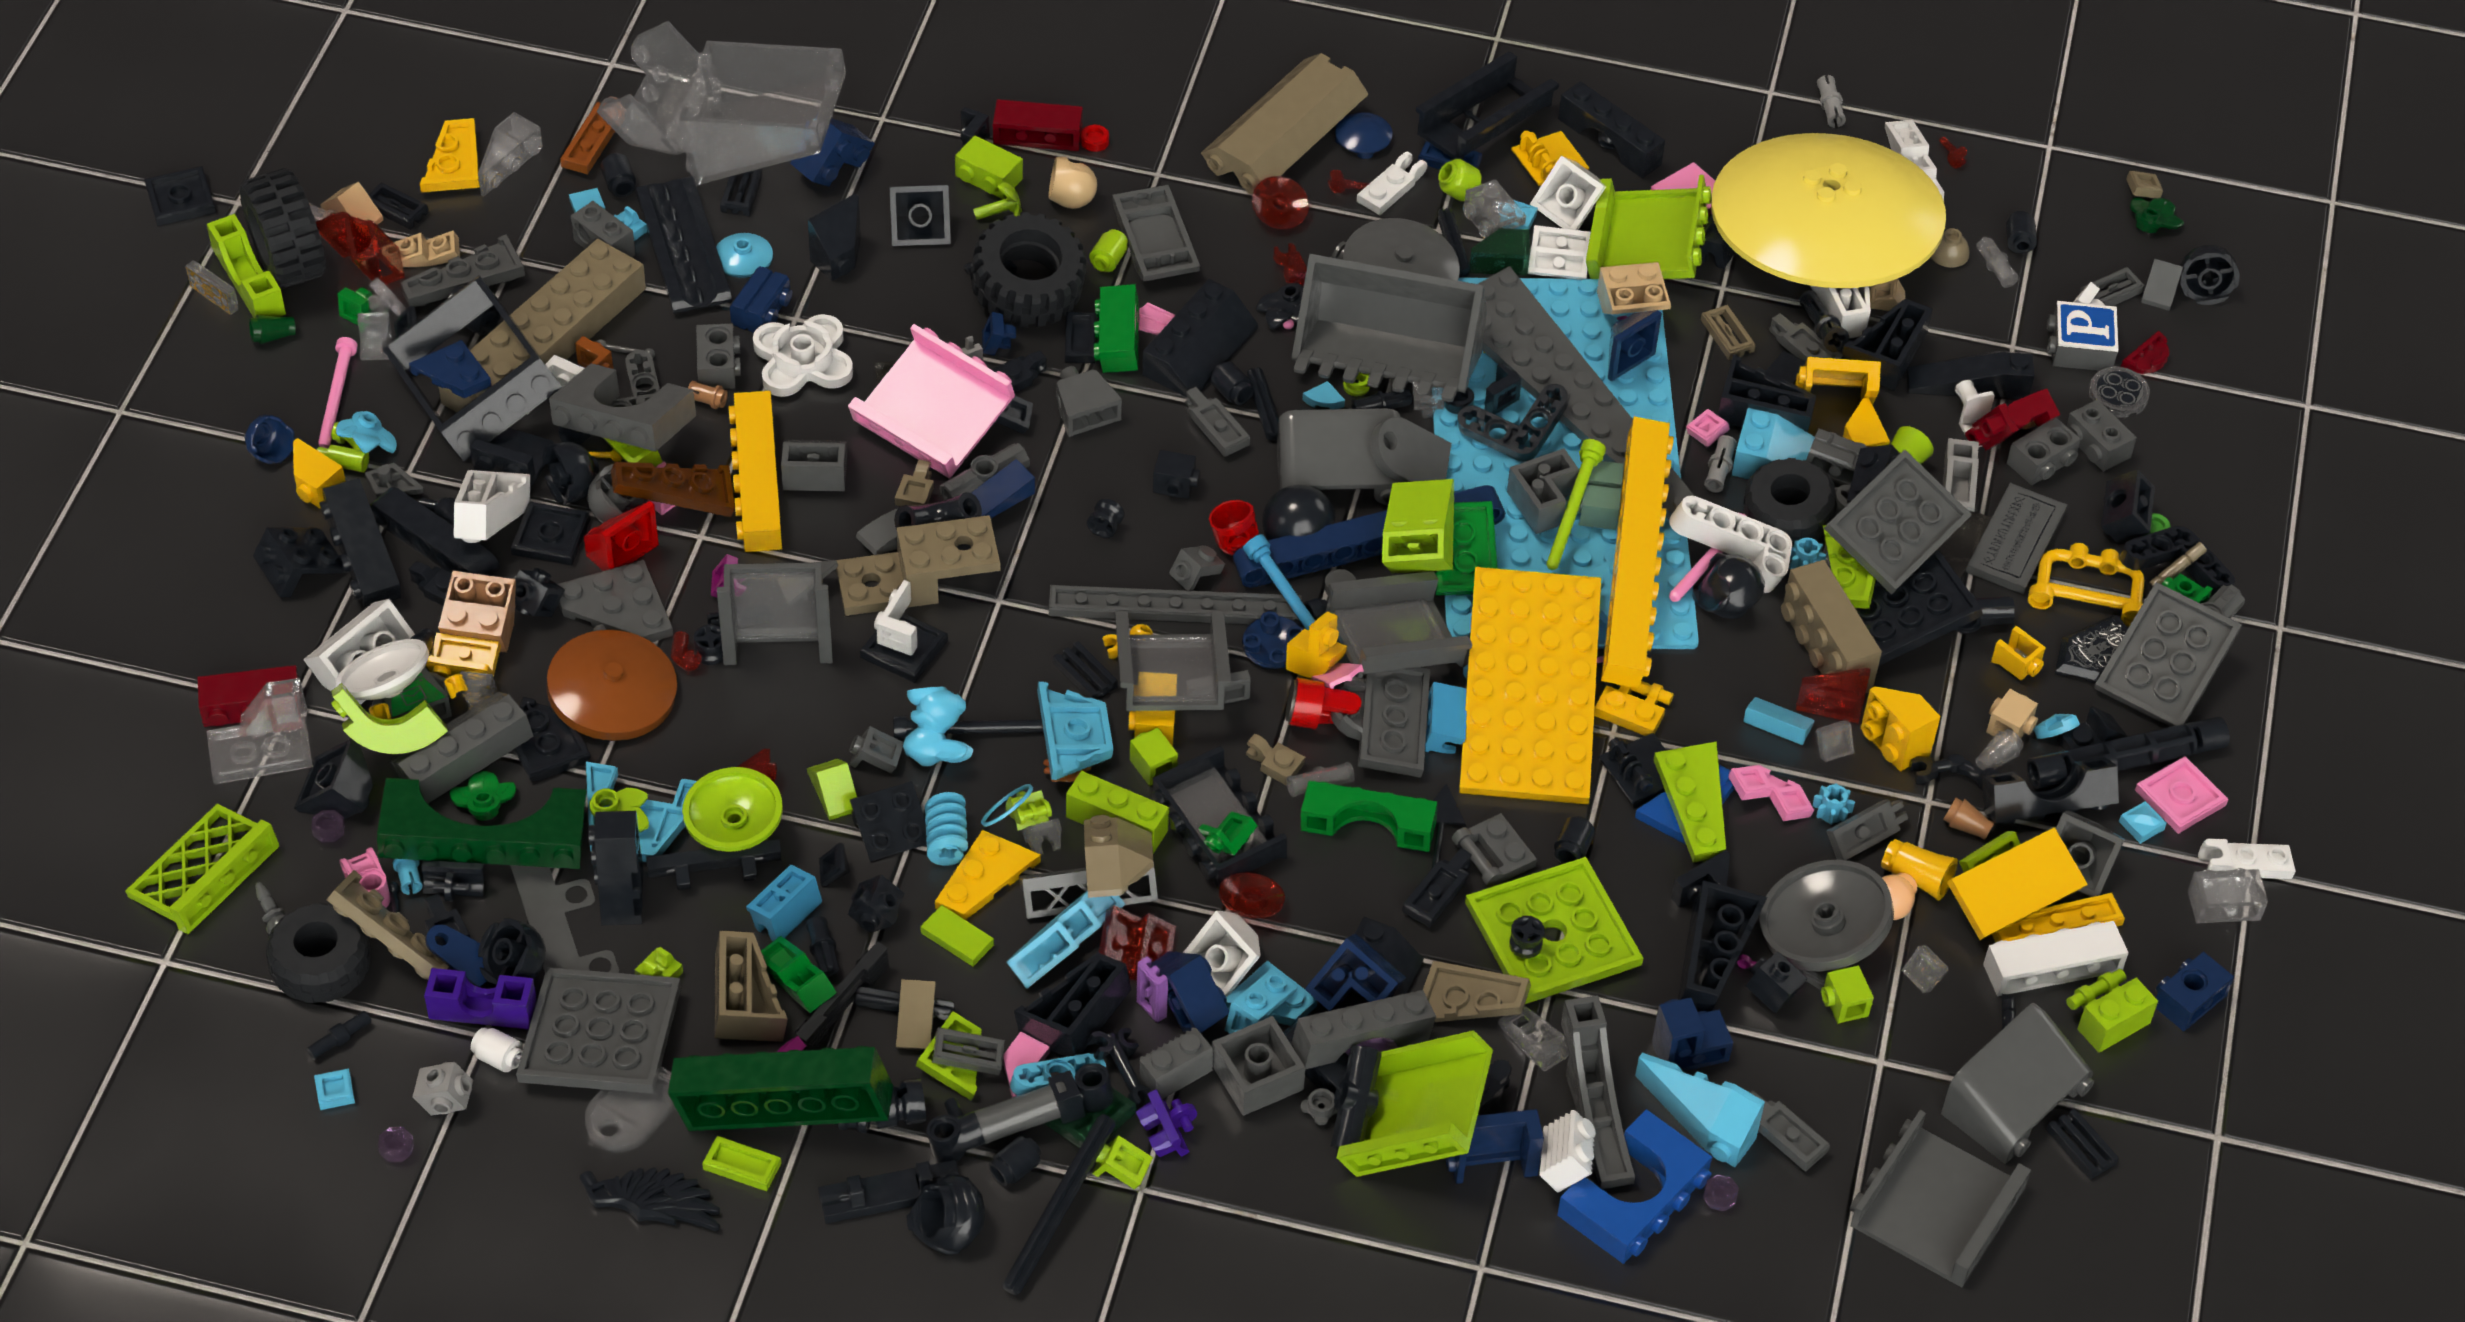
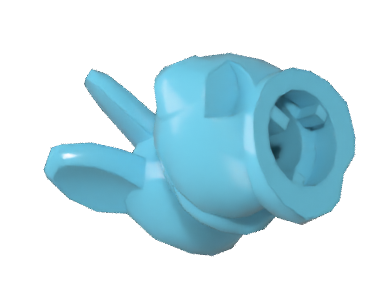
(935, 714)

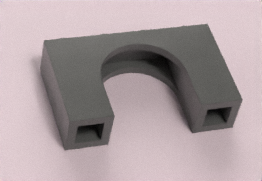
(648, 425)

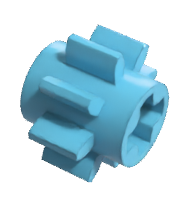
(1806, 552)
(1833, 803)

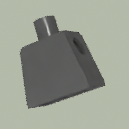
(1086, 401)

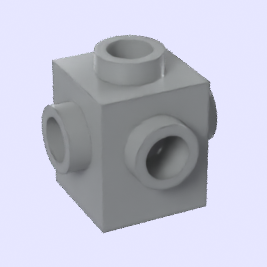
(443, 1088)

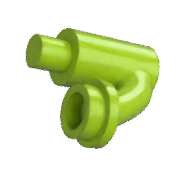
(349, 458)

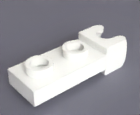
(2270, 859)

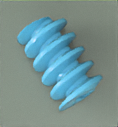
(946, 828)

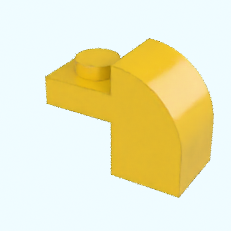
(1315, 649)

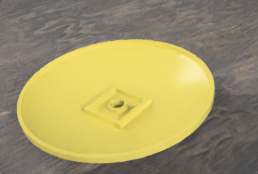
(1787, 219)

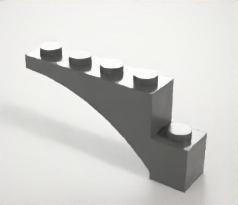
(1593, 1088)

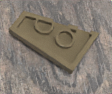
(1473, 993)

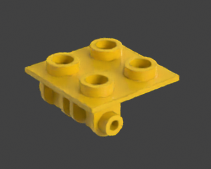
(1542, 154)

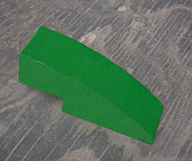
(797, 974)

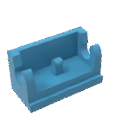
(1445, 718)
(785, 902)

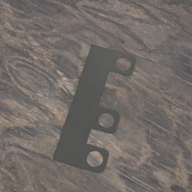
(545, 911)

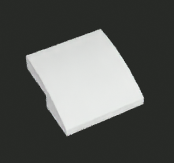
(1559, 253)

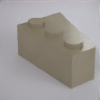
(743, 992)

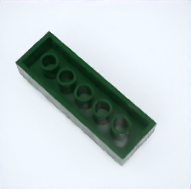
(781, 1088)

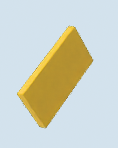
(2017, 883)

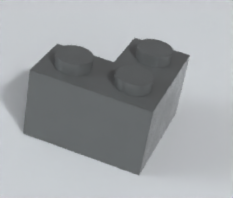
(1541, 488)

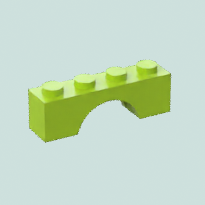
(236, 256)

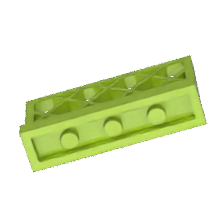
(219, 877)

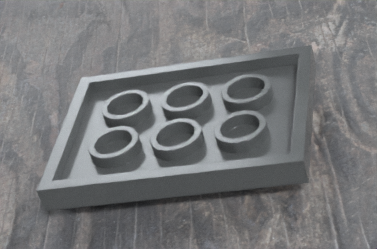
(1897, 521)
(2168, 656)

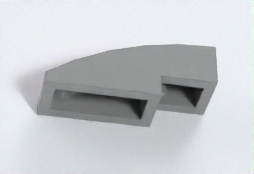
(1961, 471)

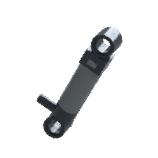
(1063, 1099)

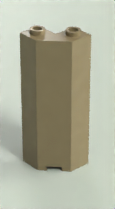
(1285, 122)

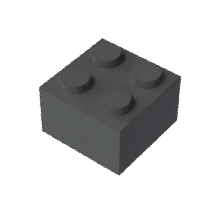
(1258, 1065)

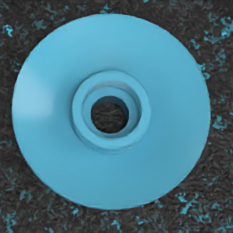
(743, 253)

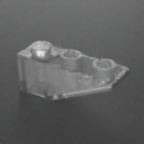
(510, 147)

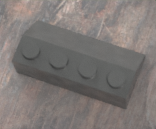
(467, 747)

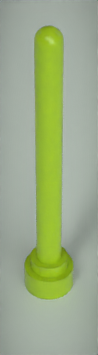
(1590, 454)

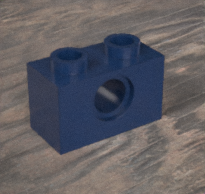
(2193, 990)

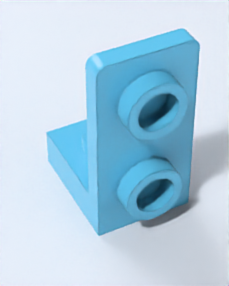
(1259, 1001)

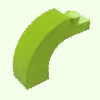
(388, 736)

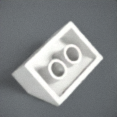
(370, 629)

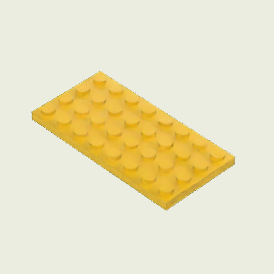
(1531, 686)

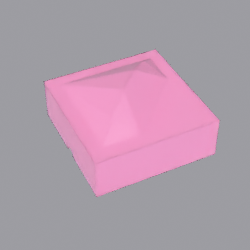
(1707, 427)

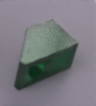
(1502, 250)

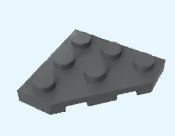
(619, 600)

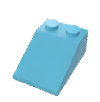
(1767, 439)

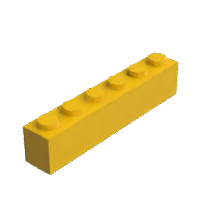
(757, 471)

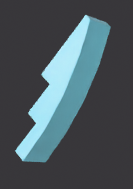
(1060, 937)

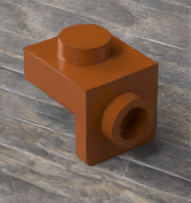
(592, 352)

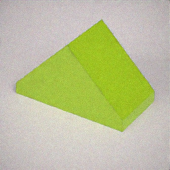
(833, 787)

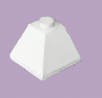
(1568, 194)
(1228, 947)

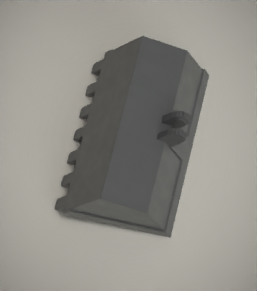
(1389, 326)

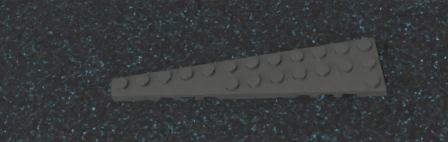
(1537, 349)

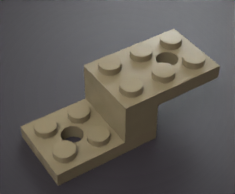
(922, 558)

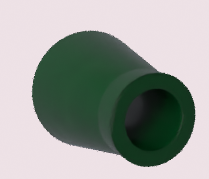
(270, 328)

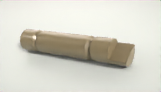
(2180, 564)

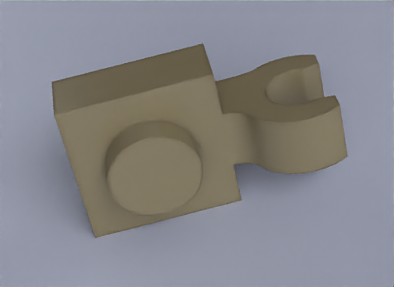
(916, 488)
(1276, 761)

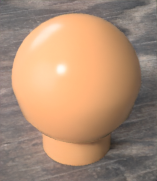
(1902, 890)

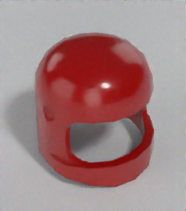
(1234, 522)

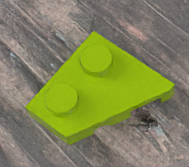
(956, 1078)

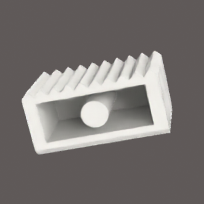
(1567, 1151)

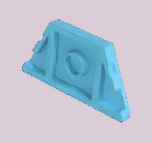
(1074, 731)

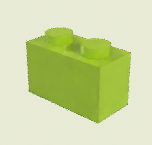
(988, 166)

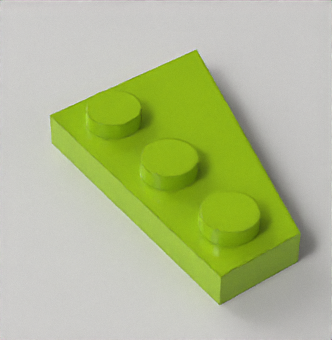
(1850, 574)

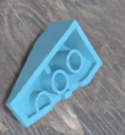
(1716, 1116)

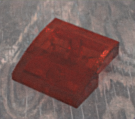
(1134, 938)

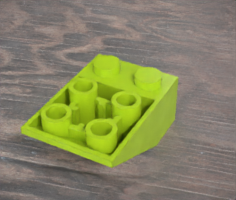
(1419, 527)

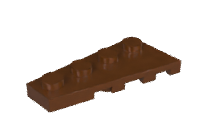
(684, 487)

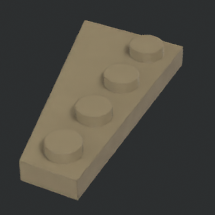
(390, 928)

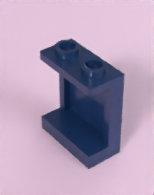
(1503, 1139)

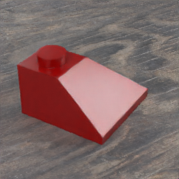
(623, 538)

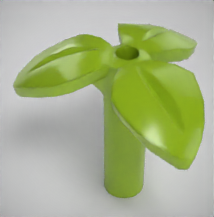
(1011, 203)

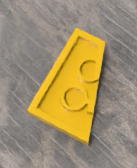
(983, 872)

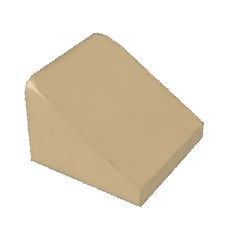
(1886, 295)

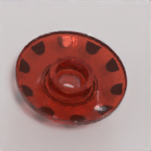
(1284, 193)
(1251, 895)

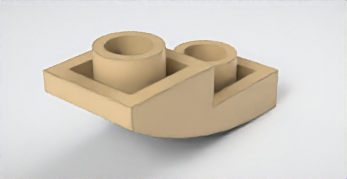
(420, 252)

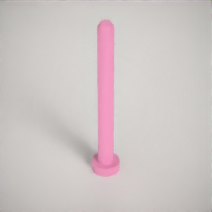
(345, 348)
(1693, 575)

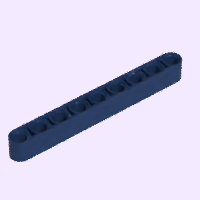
(1338, 543)

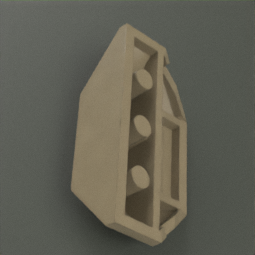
(1115, 855)

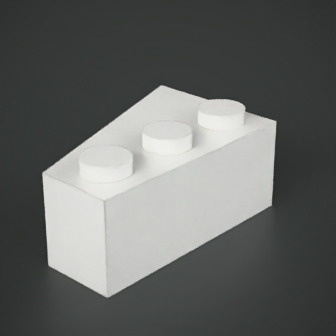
(1848, 305)
(489, 503)

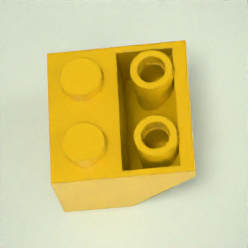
(1899, 725)

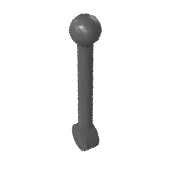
(623, 349)

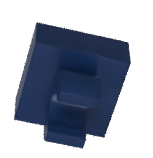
(996, 334)

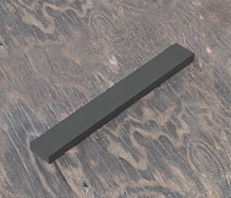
(1165, 604)

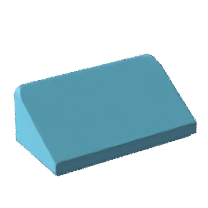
(1778, 720)

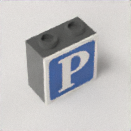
(2083, 336)

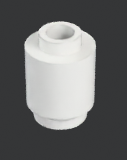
(497, 1049)

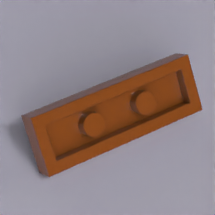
(587, 143)

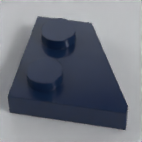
(453, 369)

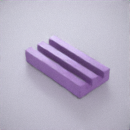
(1152, 988)

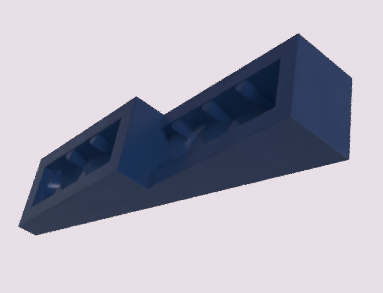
(1005, 489)

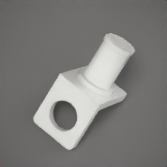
(1974, 404)

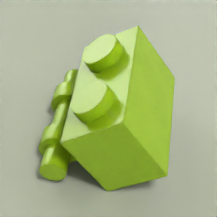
(2117, 1013)

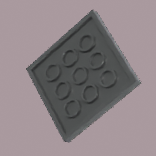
(599, 1030)

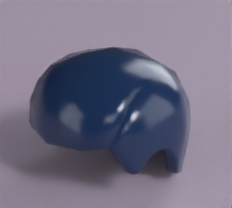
(269, 439)

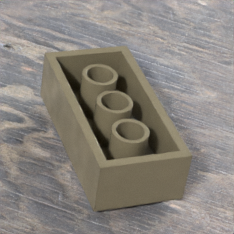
(1828, 622)

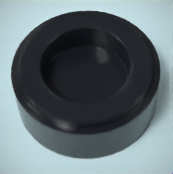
(1460, 401)

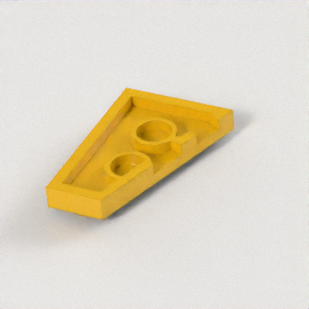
(454, 160)

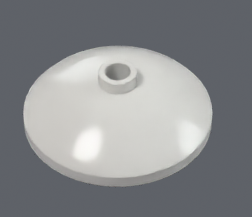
(384, 669)

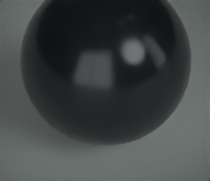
(1297, 512)

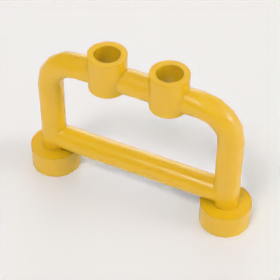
(2043, 592)

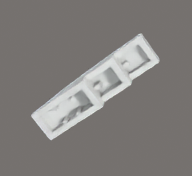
(1909, 142)

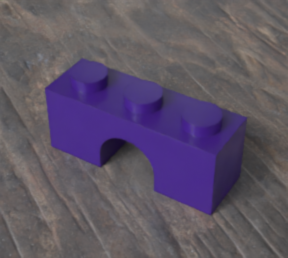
(455, 999)

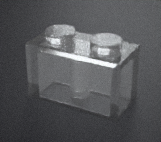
(2227, 895)

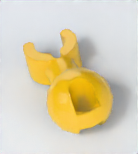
(1111, 639)

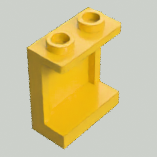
(1841, 373)

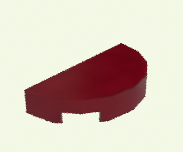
(2148, 356)

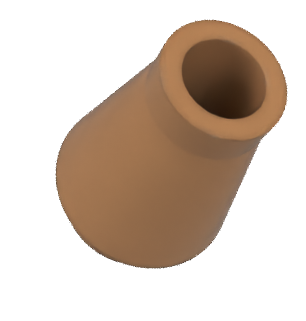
(1968, 819)

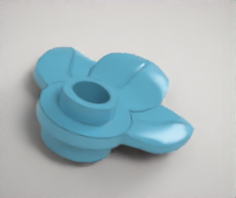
(366, 432)

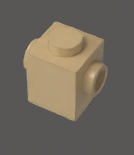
(2013, 713)

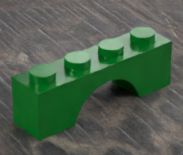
(1333, 806)

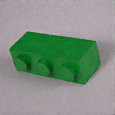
(1117, 328)

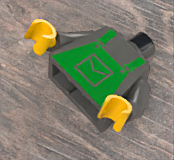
(427, 687)

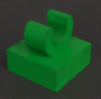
(352, 303)

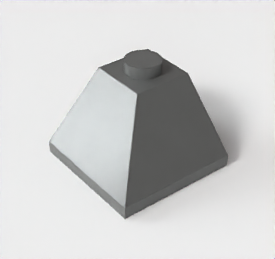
(2091, 847)

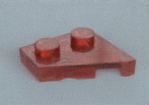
(1835, 694)

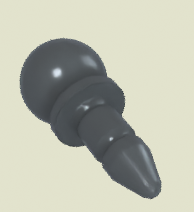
(269, 906)

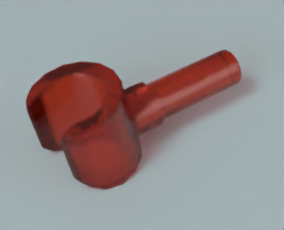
(1955, 154)
(1339, 183)

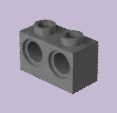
(595, 222)
(717, 355)
(2043, 451)

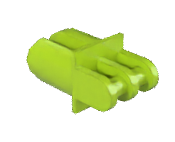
(1031, 811)

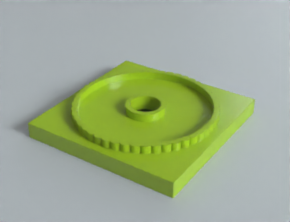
(1563, 899)

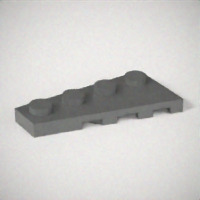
(493, 263)

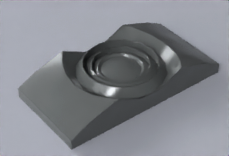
(1155, 233)

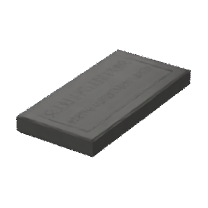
(2016, 538)

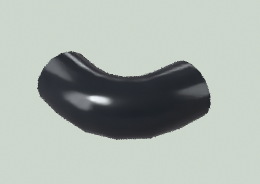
(959, 507)

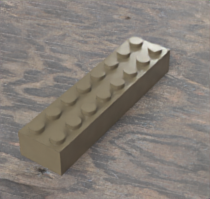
(561, 312)

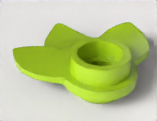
(624, 800)

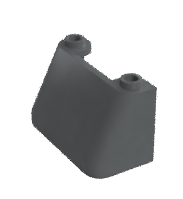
(1332, 450)
(2015, 1083)

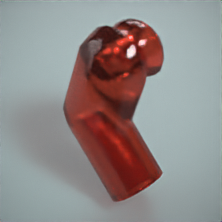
(681, 654)

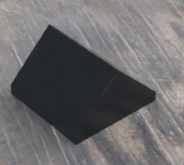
(920, 215)

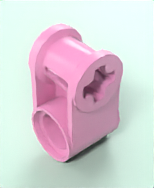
(370, 869)

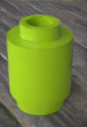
(1109, 250)

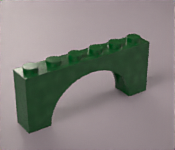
(417, 832)

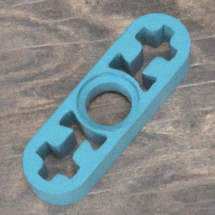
(1035, 1075)

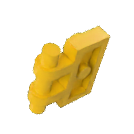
(1632, 712)

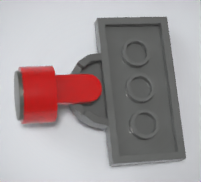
(1381, 713)

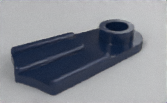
(458, 953)

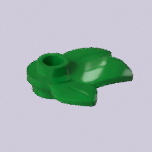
(483, 795)

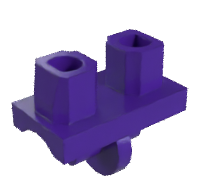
(1158, 1113)

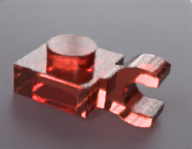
(1294, 265)

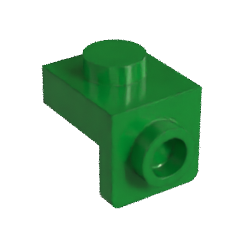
(1230, 834)

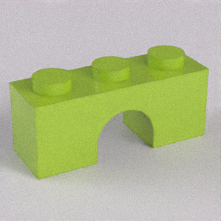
(1095, 796)

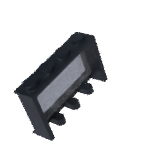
(1205, 794)

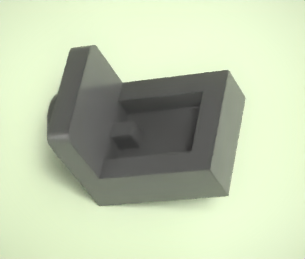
(1195, 563)

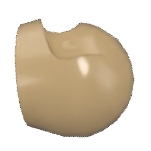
(1071, 184)

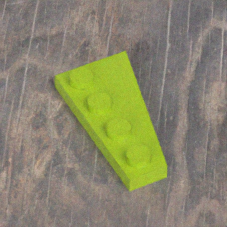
(1694, 792)

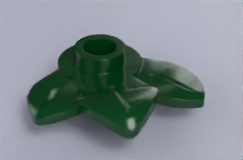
(2155, 214)

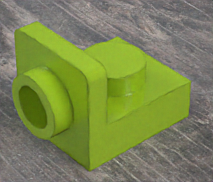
(1123, 1162)

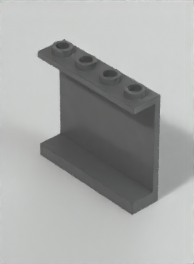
(1936, 1202)

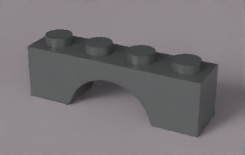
(1327, 1035)

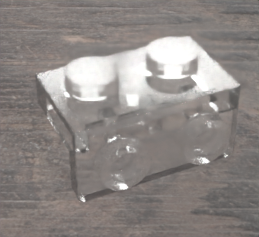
(1492, 208)

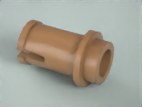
(709, 395)

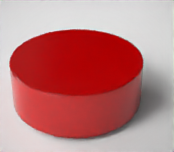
(1094, 138)

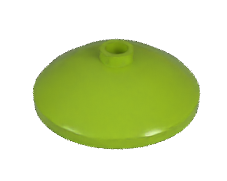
(729, 797)

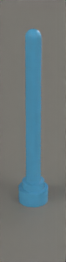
(1258, 549)

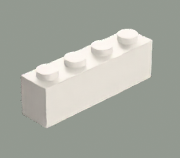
(2055, 958)

